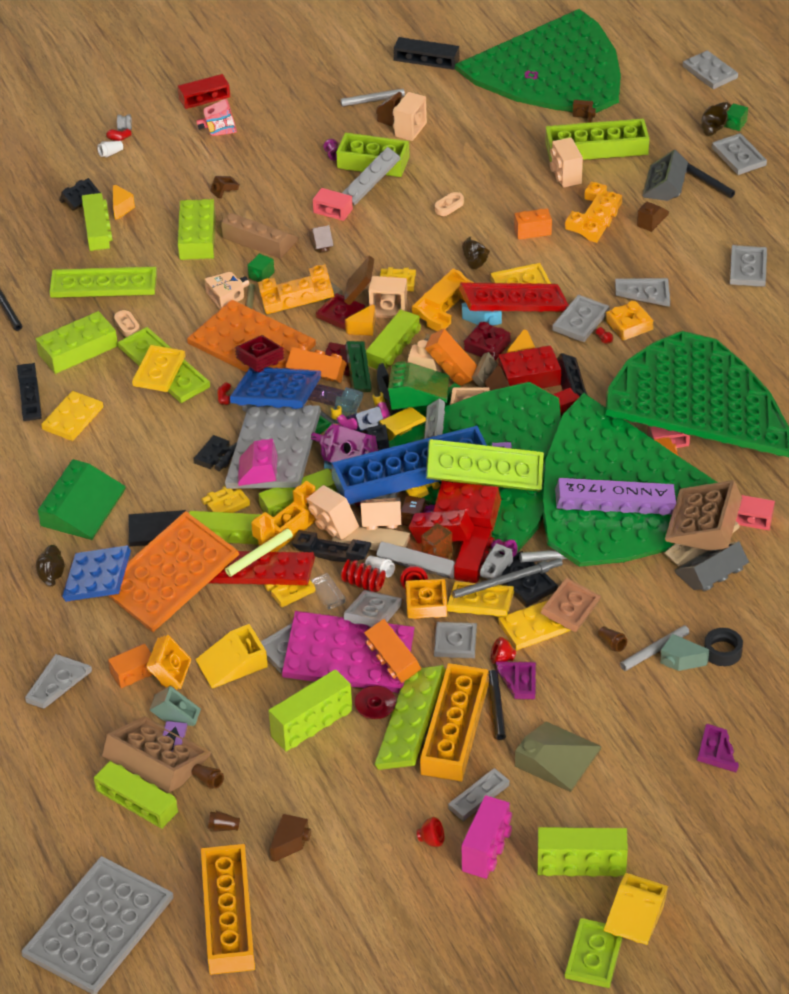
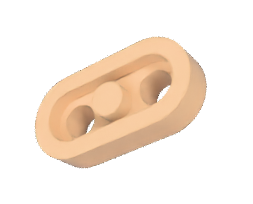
(449, 204)
(126, 323)

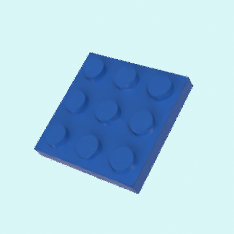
(96, 573)

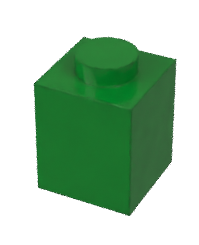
(736, 117)
(261, 268)

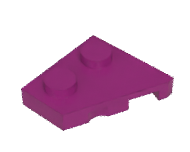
(519, 678)
(716, 749)

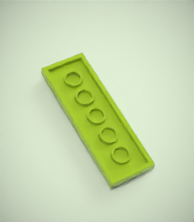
(103, 282)
(187, 381)
(484, 465)
(410, 719)

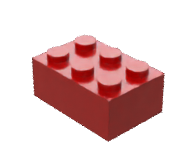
(531, 365)
(479, 501)

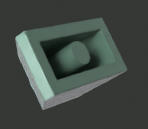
(683, 654)
(174, 707)

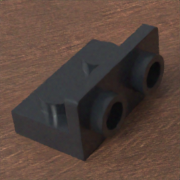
(74, 195)

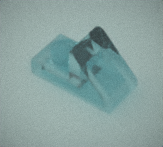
(349, 401)

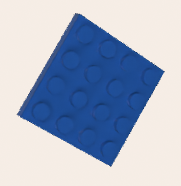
(276, 387)

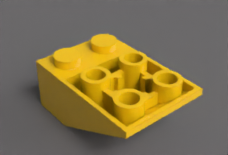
(233, 657)
(636, 908)

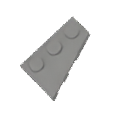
(645, 289)
(56, 680)

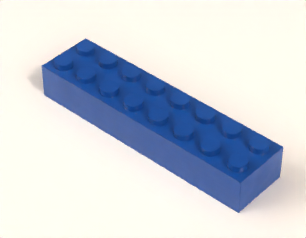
(392, 468)

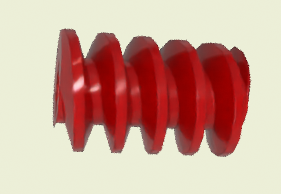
(363, 577)

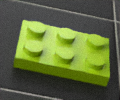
(593, 954)

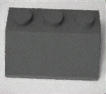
(666, 177)
(713, 566)

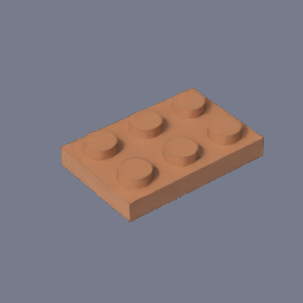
(570, 605)

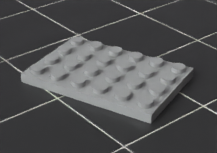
(292, 439)
(97, 925)

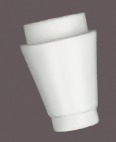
(109, 148)
(382, 564)

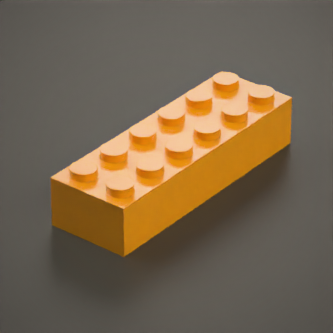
(454, 722)
(227, 909)

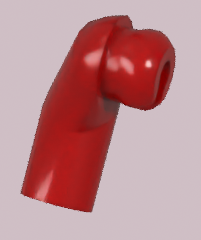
(117, 135)
(606, 337)
(221, 394)

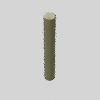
(250, 296)

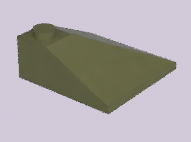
(555, 755)

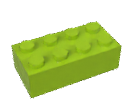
(359, 151)
(196, 229)
(76, 342)
(310, 710)
(582, 851)

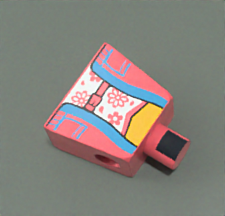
(218, 119)

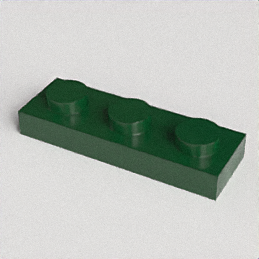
(358, 366)

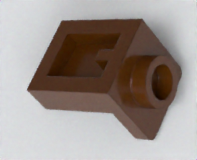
(584, 109)
(222, 184)

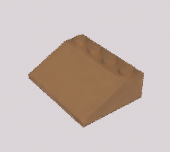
(705, 516)
(148, 753)

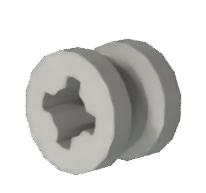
(124, 122)

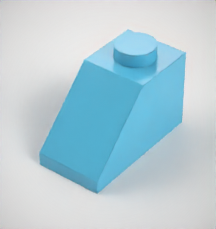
(475, 317)

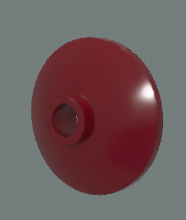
(375, 702)

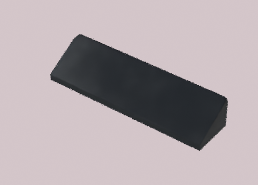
(571, 374)

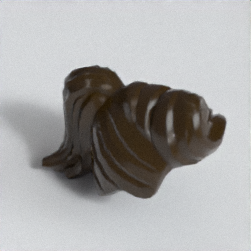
(715, 118)
(475, 253)
(50, 565)

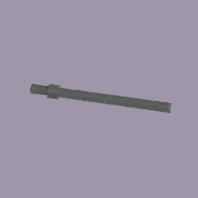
(541, 567)

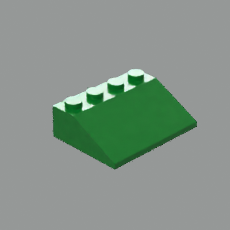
(416, 385)
(80, 500)

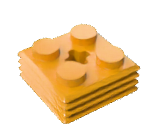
(629, 320)
(426, 598)
(168, 662)

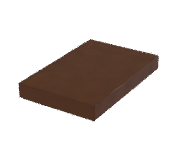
(359, 280)

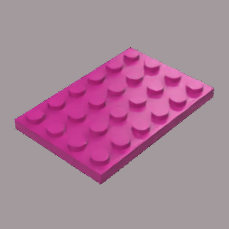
(330, 643)

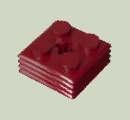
(487, 339)
(259, 353)

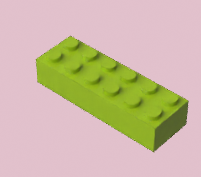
(603, 138)

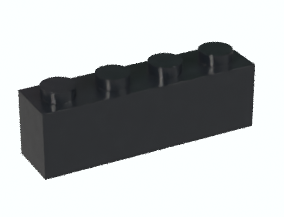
(426, 53)

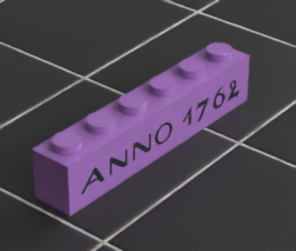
(615, 496)

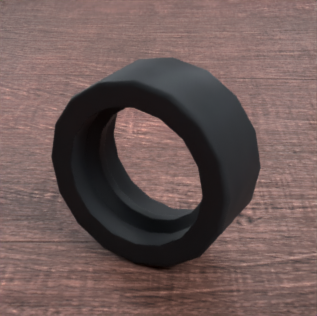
(724, 635)

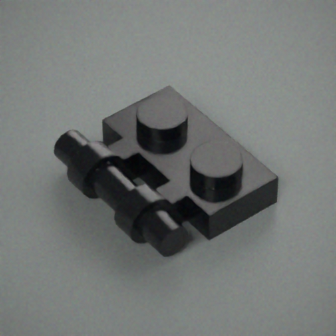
(212, 453)

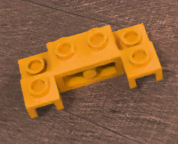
(599, 214)
(296, 292)
(439, 299)
(293, 517)

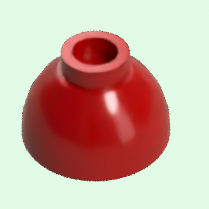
(412, 573)
(502, 651)
(431, 832)

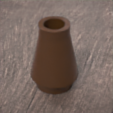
(614, 639)
(209, 776)
(223, 822)

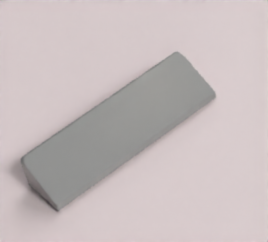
(409, 557)

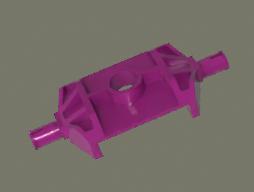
(335, 438)

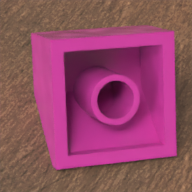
(258, 463)

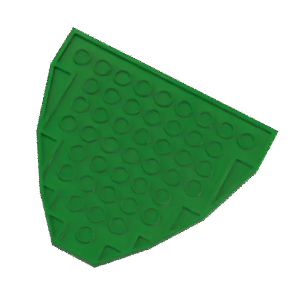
(571, 63)
(698, 390)
(509, 414)
(610, 450)

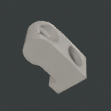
(496, 562)

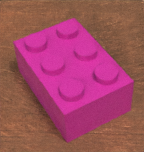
(486, 837)

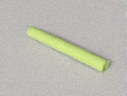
(258, 552)

